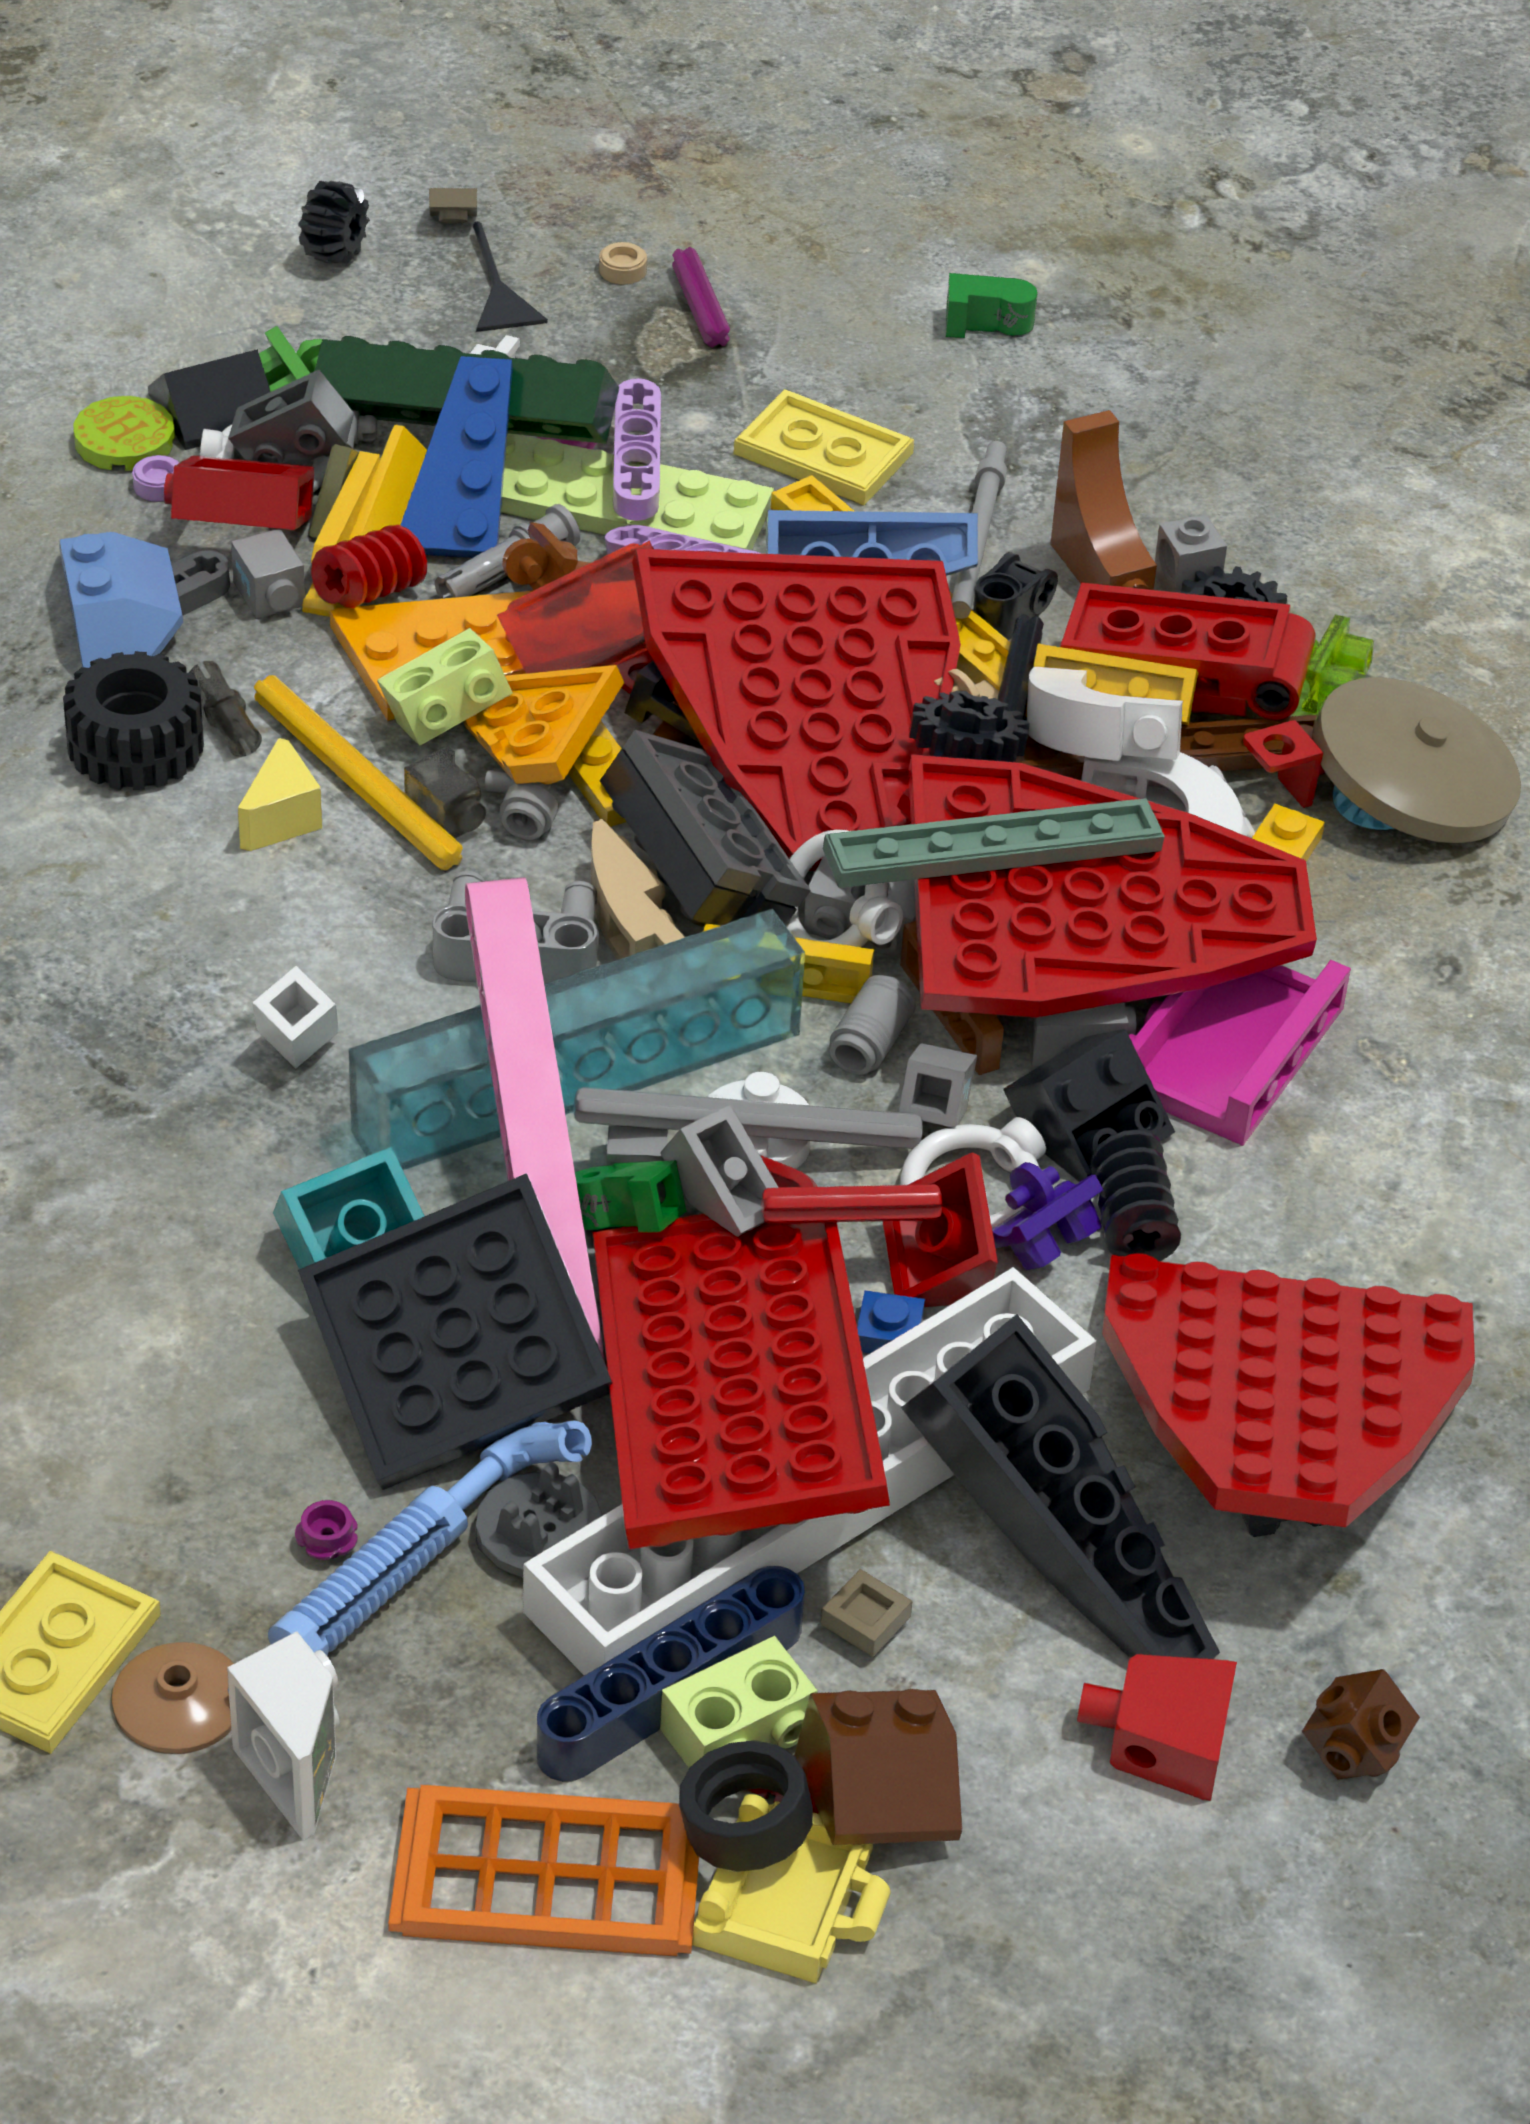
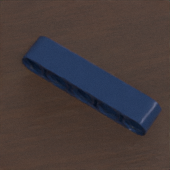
(623, 1697)

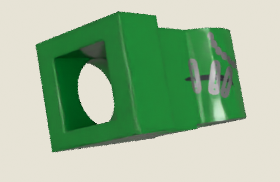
(989, 305)
(629, 1195)

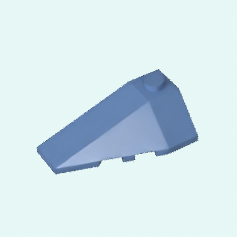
(877, 535)

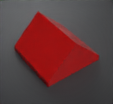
(946, 1255)

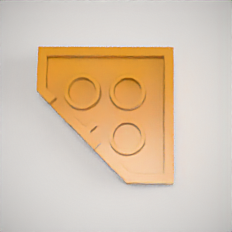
(545, 721)

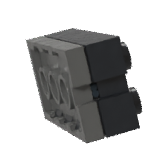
(701, 833)

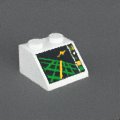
(286, 1726)

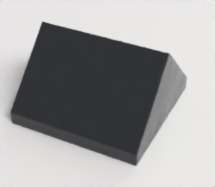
(209, 394)

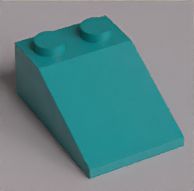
(345, 1207)

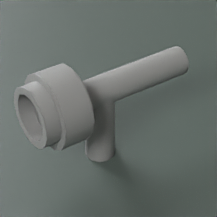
(526, 807)

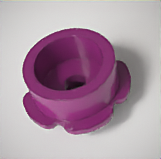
(322, 1519)

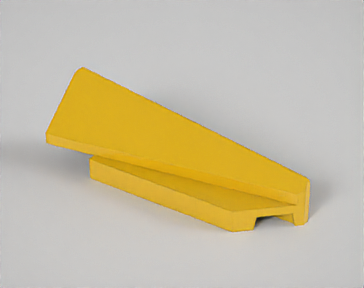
(370, 499)

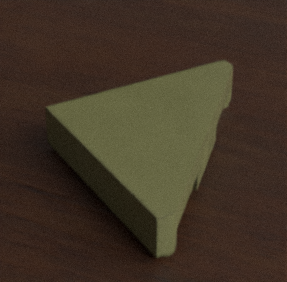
(336, 473)

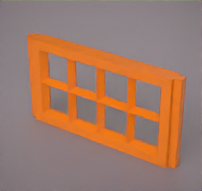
(419, 1859)

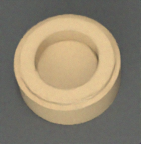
(622, 263)

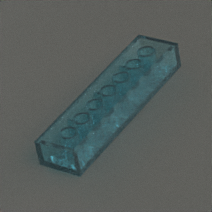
(610, 1030)

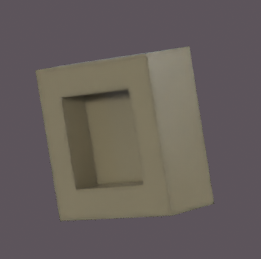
(453, 204)
(866, 1612)

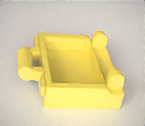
(794, 1908)

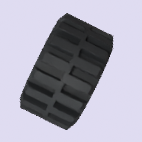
(133, 720)

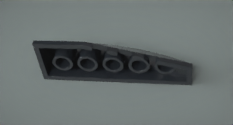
(1047, 1480)

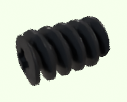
(1135, 1195)

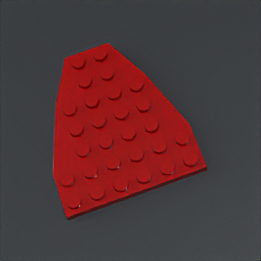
(802, 675)
(1097, 926)
(1284, 1386)

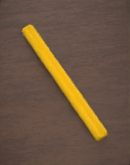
(358, 773)

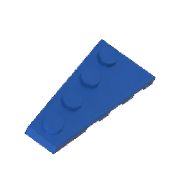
(462, 475)

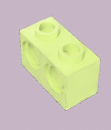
(444, 686)
(740, 1699)

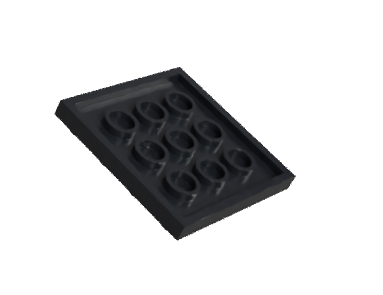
(455, 1331)

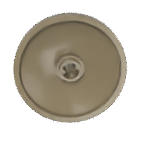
(1417, 760)

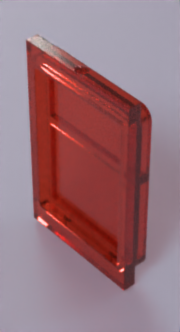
(579, 618)

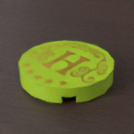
(122, 431)

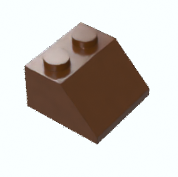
(882, 1766)

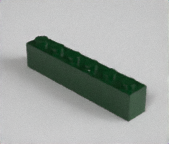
(412, 384)

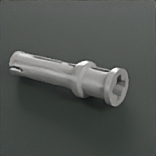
(487, 567)

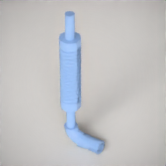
(418, 1536)

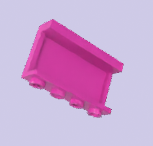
(1236, 1045)

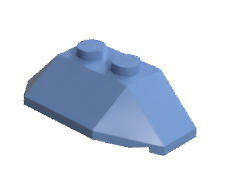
(119, 595)

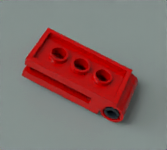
(1240, 647)

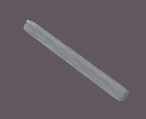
(756, 1117)

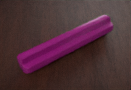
(700, 297)

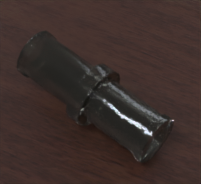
(226, 710)

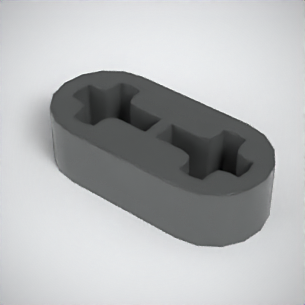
(200, 578)

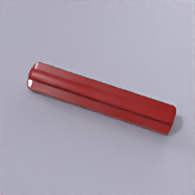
(851, 1204)

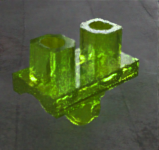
(1335, 662)

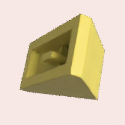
(280, 801)

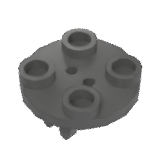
(523, 1508)

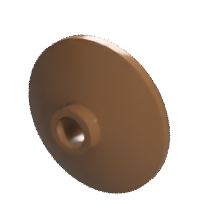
(170, 1716)

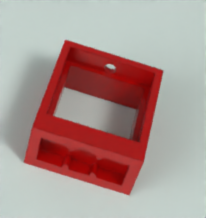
(240, 492)

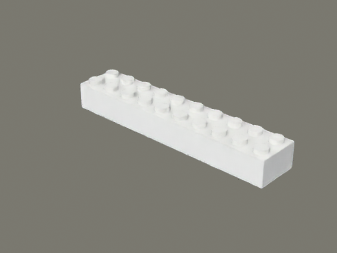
(603, 1598)

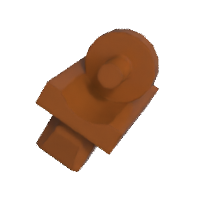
(540, 558)

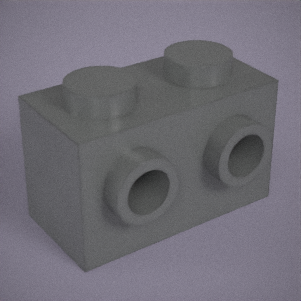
(292, 423)

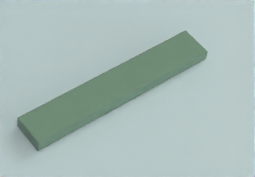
(992, 842)

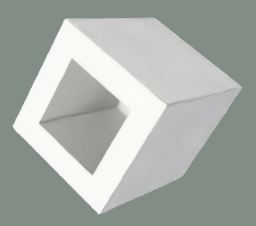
(295, 1017)

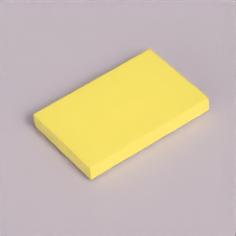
(821, 441)
(62, 1646)

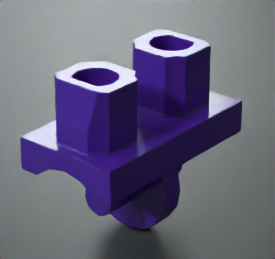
(1043, 1206)

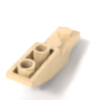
(627, 896)

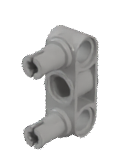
(564, 939)

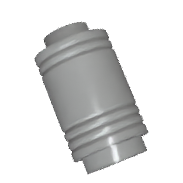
(871, 1024)

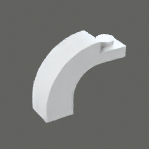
(1099, 724)
(1172, 783)

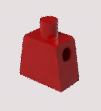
(1166, 1719)

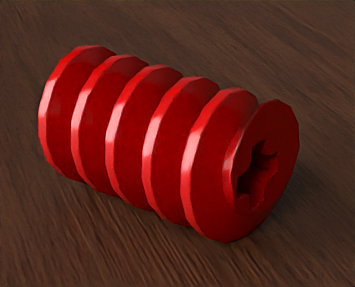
(369, 566)

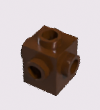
(1360, 1724)

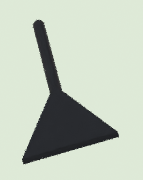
(503, 305)

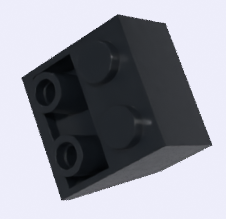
(1087, 1097)

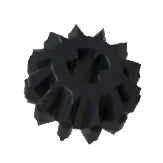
(333, 222)

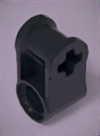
(1011, 591)

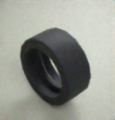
(754, 1842)

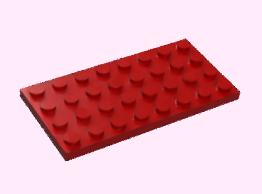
(734, 1379)

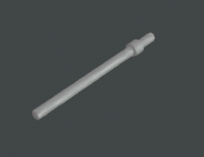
(989, 479)

